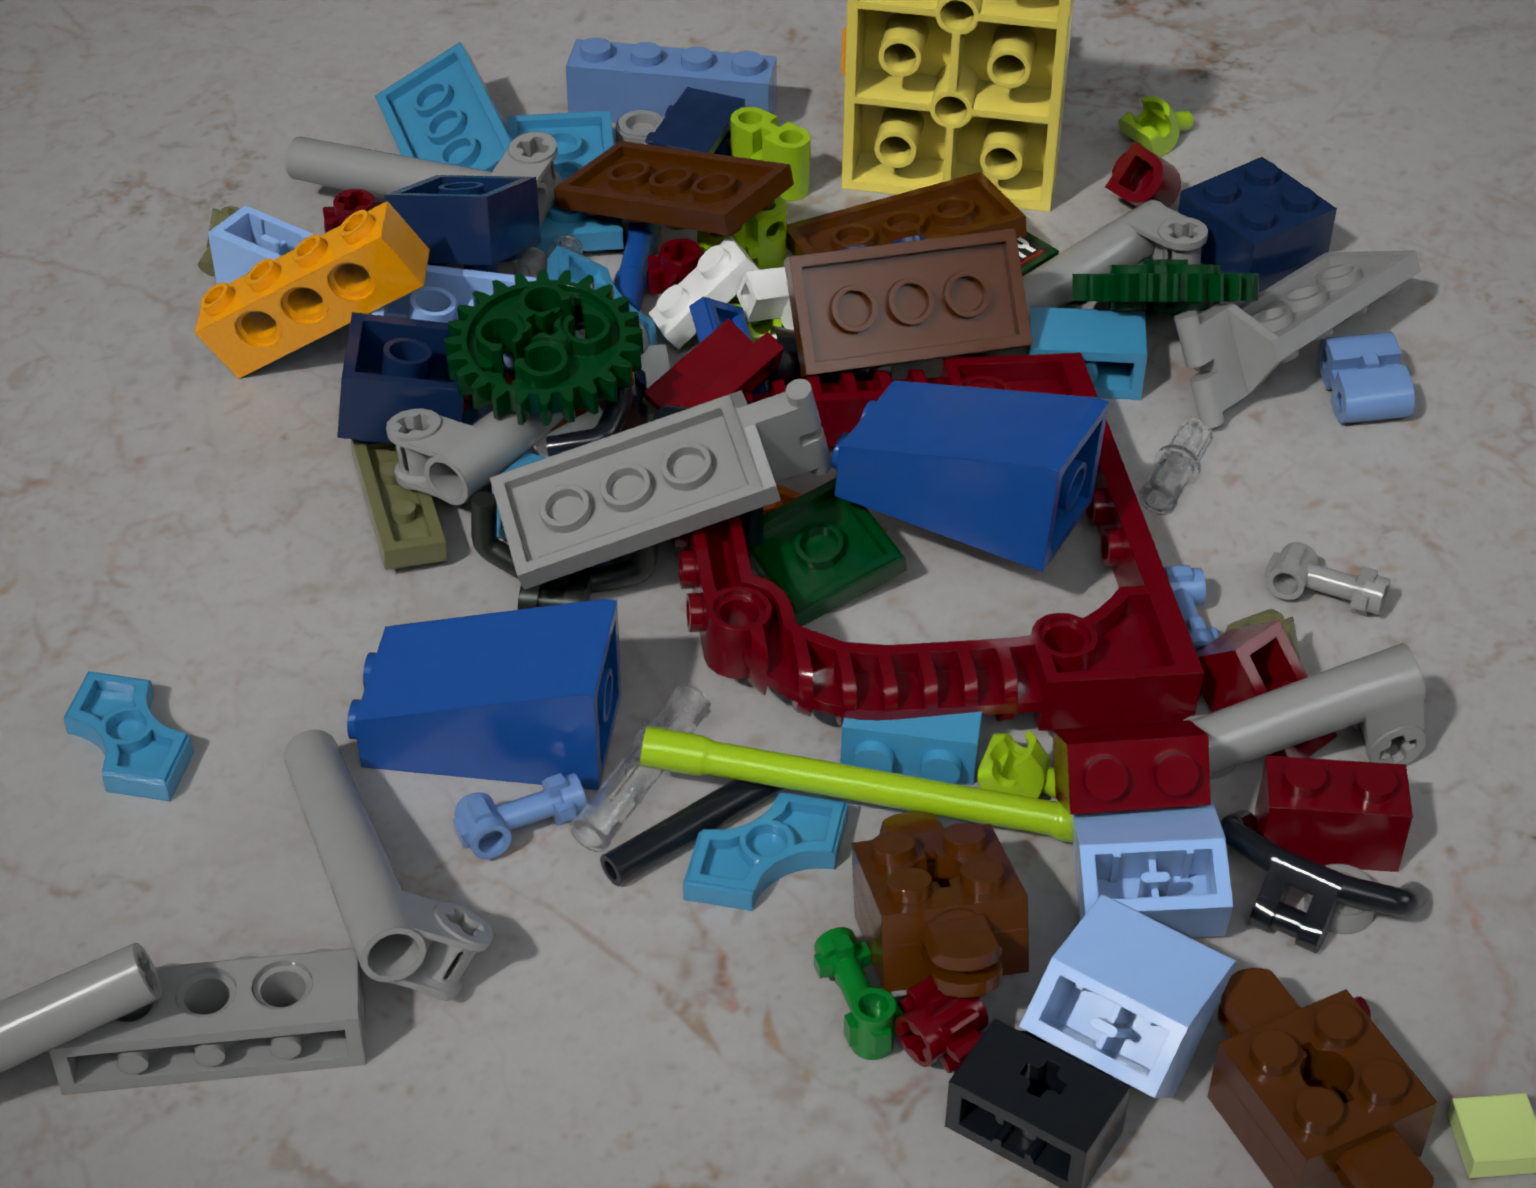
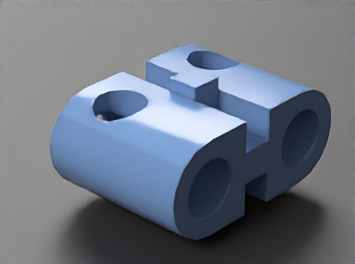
(1366, 377)

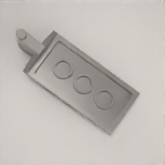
(1246, 342)
(657, 481)

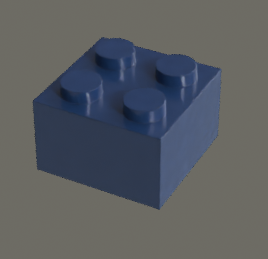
(471, 218)
(1259, 221)
(393, 369)

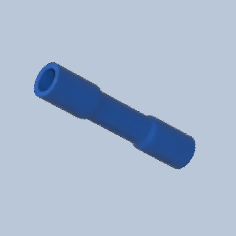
(631, 277)

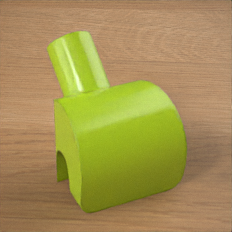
(1156, 126)
(1017, 768)

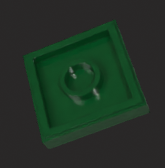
(824, 552)

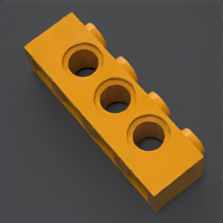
(312, 289)

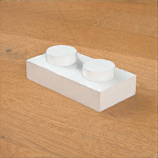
(715, 277)

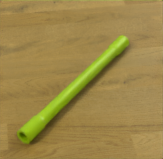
(702, 756)

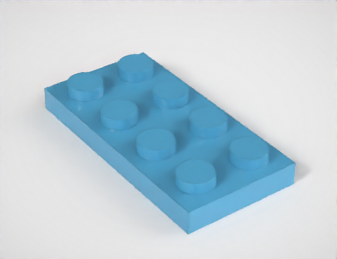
(446, 113)
(579, 141)

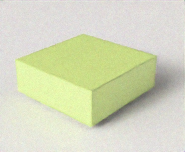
(1495, 1134)

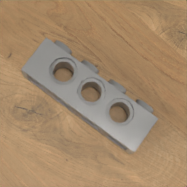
(227, 1024)

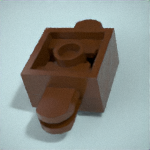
(940, 905)
(1281, 1082)

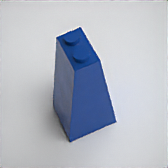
(976, 464)
(494, 695)

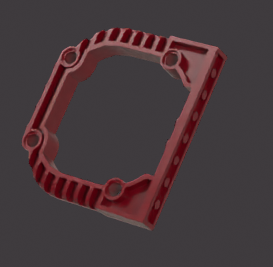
(1105, 669)

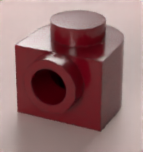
(1144, 177)

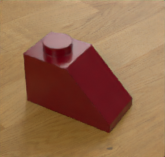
(1249, 664)

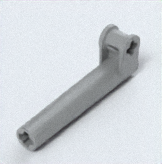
(386, 172)
(1138, 235)
(459, 458)
(1371, 694)
(393, 931)
(75, 1004)

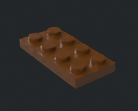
(674, 187)
(937, 211)
(907, 302)

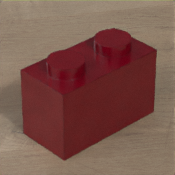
(1131, 767)
(1336, 810)

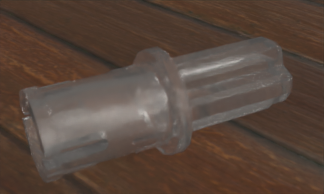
(1176, 467)

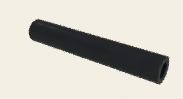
(682, 829)

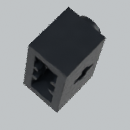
(1036, 1106)

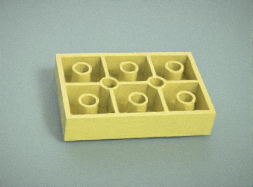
(955, 94)

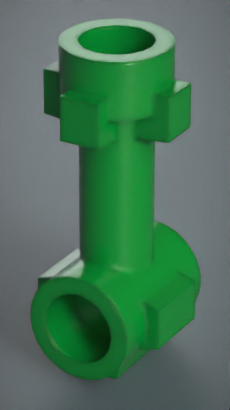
(873, 1010)

